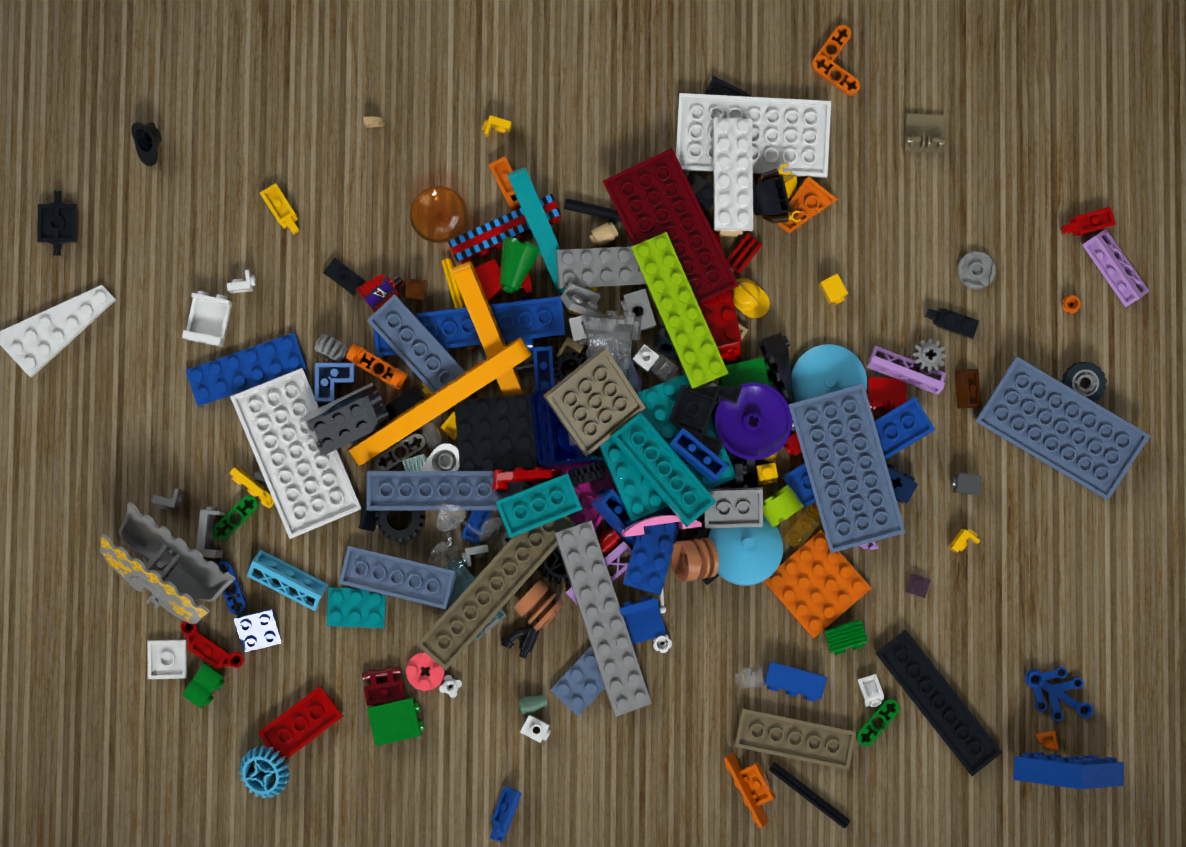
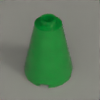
(516, 263)

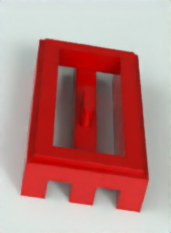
(753, 241)

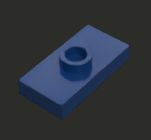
(476, 520)

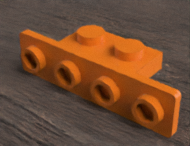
(753, 787)

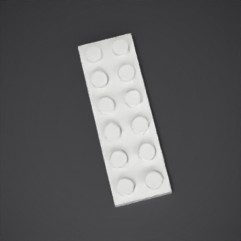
(733, 174)

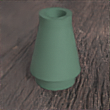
(529, 704)

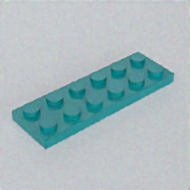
(663, 469)

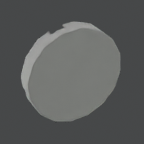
(976, 270)

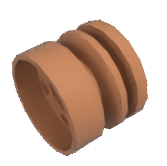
(695, 559)
(538, 605)

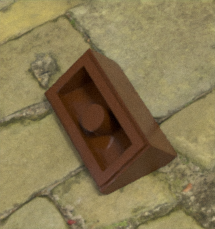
(967, 388)

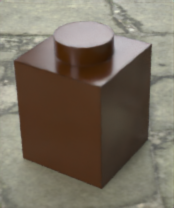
(416, 290)

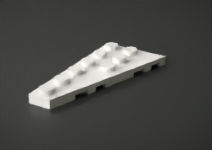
(43, 336)

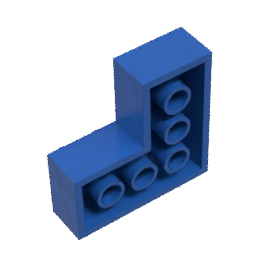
(1069, 771)

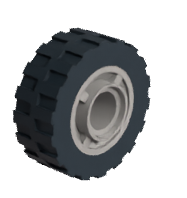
(1092, 373)

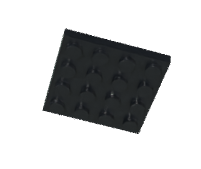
(496, 433)

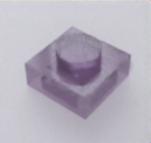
(918, 585)

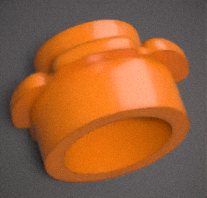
(1071, 299)

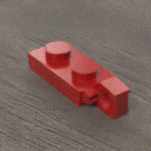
(1089, 222)

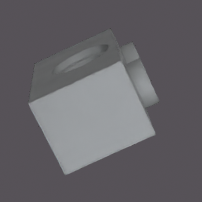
(641, 300)

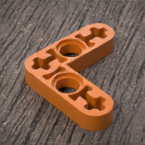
(828, 60)

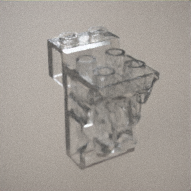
(615, 334)

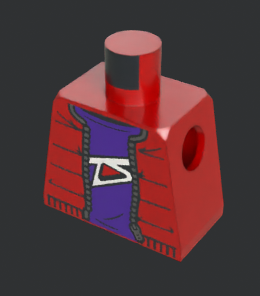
(380, 290)

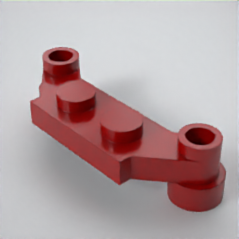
(520, 474)
(208, 650)

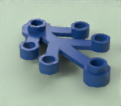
(1055, 692)

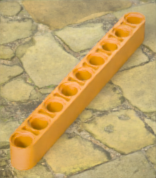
(485, 323)

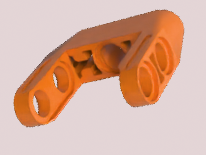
(357, 352)

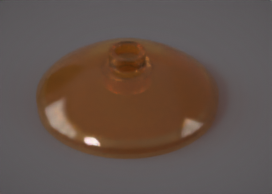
(429, 206)

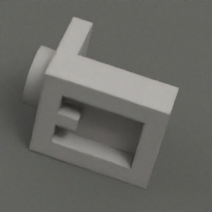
(478, 552)

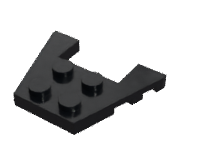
(695, 408)

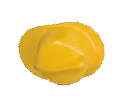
(750, 298)

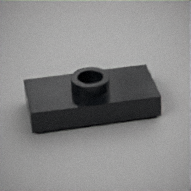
(344, 276)

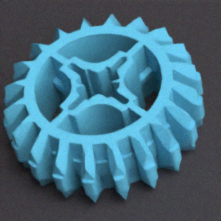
(262, 782)

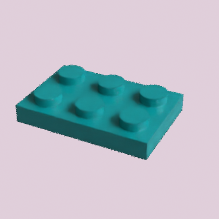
(355, 608)

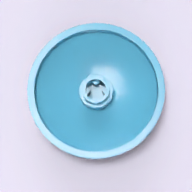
(825, 371)
(747, 553)

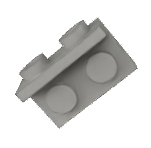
(581, 300)

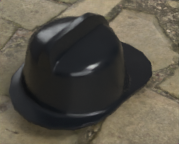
(146, 140)

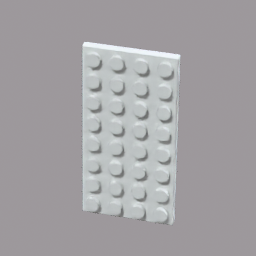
(782, 132)
(302, 482)

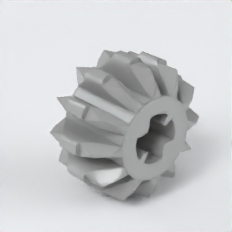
(331, 348)

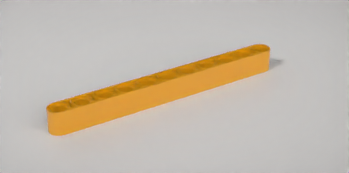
(439, 401)

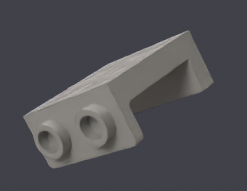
(205, 532)

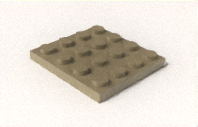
(594, 401)

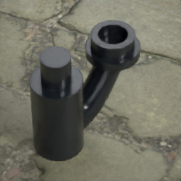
(529, 638)

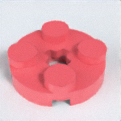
(414, 672)

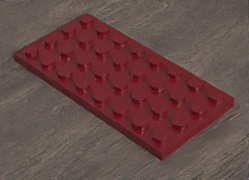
(659, 199)

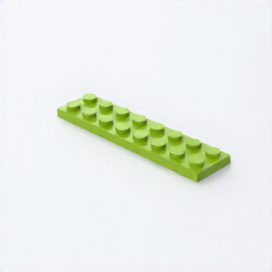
(679, 310)

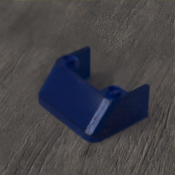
(552, 437)

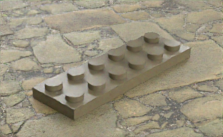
(795, 739)

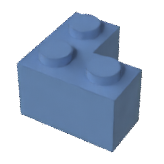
(328, 376)

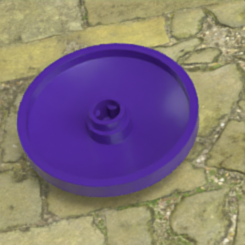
(754, 425)

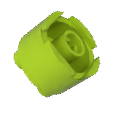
(781, 506)

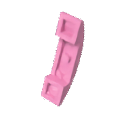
(638, 527)

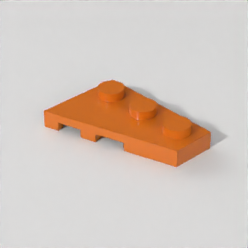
(810, 200)

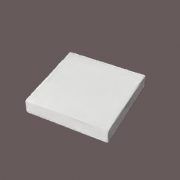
(167, 659)

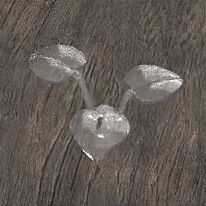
(449, 519)

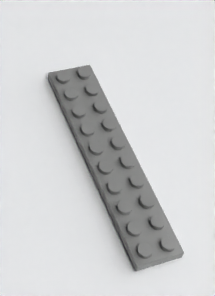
(602, 618)

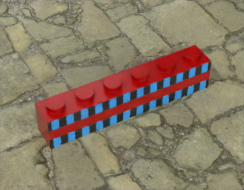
(492, 234)

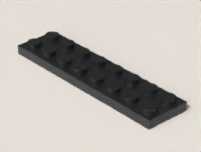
(938, 703)

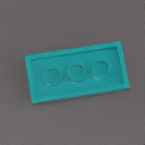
(538, 505)

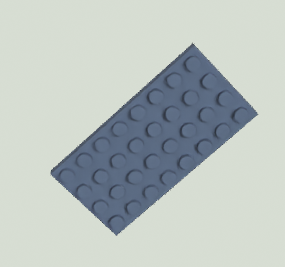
(1062, 428)
(847, 468)

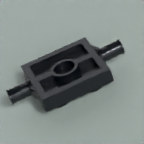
(57, 223)

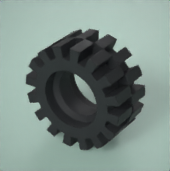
(565, 359)
(586, 473)

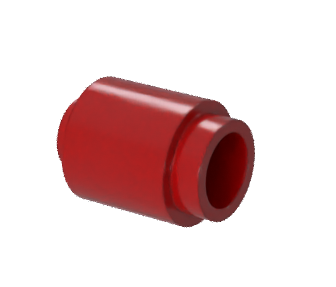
(609, 541)

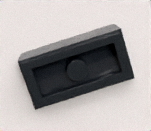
(368, 519)

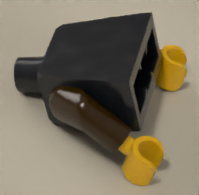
(771, 197)

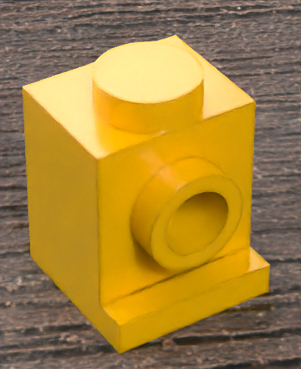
(766, 474)

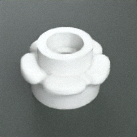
(662, 648)

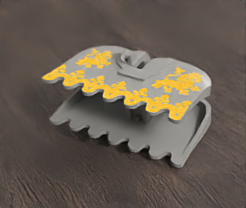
(188, 582)

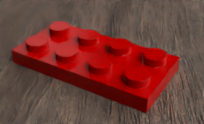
(301, 723)

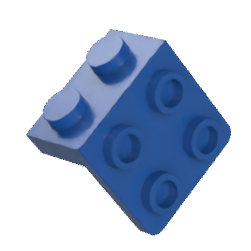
(643, 619)

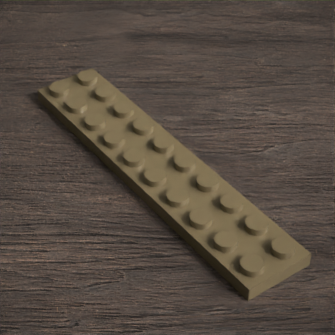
(490, 592)

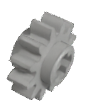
(923, 360)

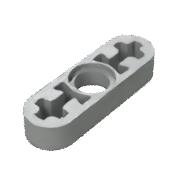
(402, 444)

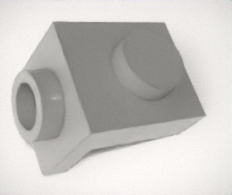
(164, 503)

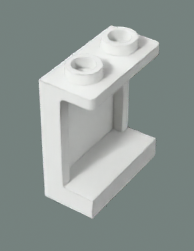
(208, 319)

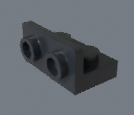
(745, 473)

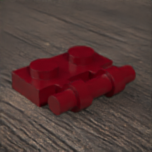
(386, 691)

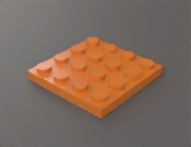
(817, 584)

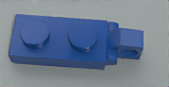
(504, 813)

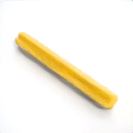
(454, 290)

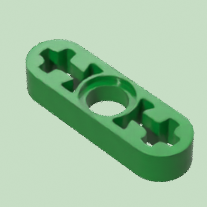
(242, 503)
(871, 736)

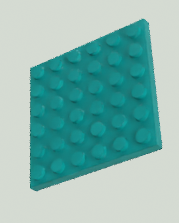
(634, 490)

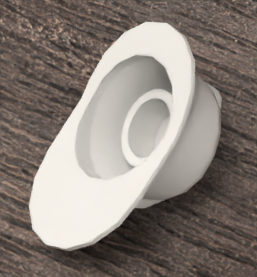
(443, 458)

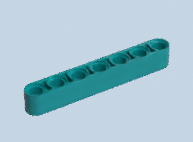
(536, 220)

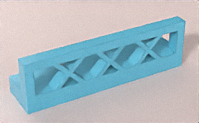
(288, 577)

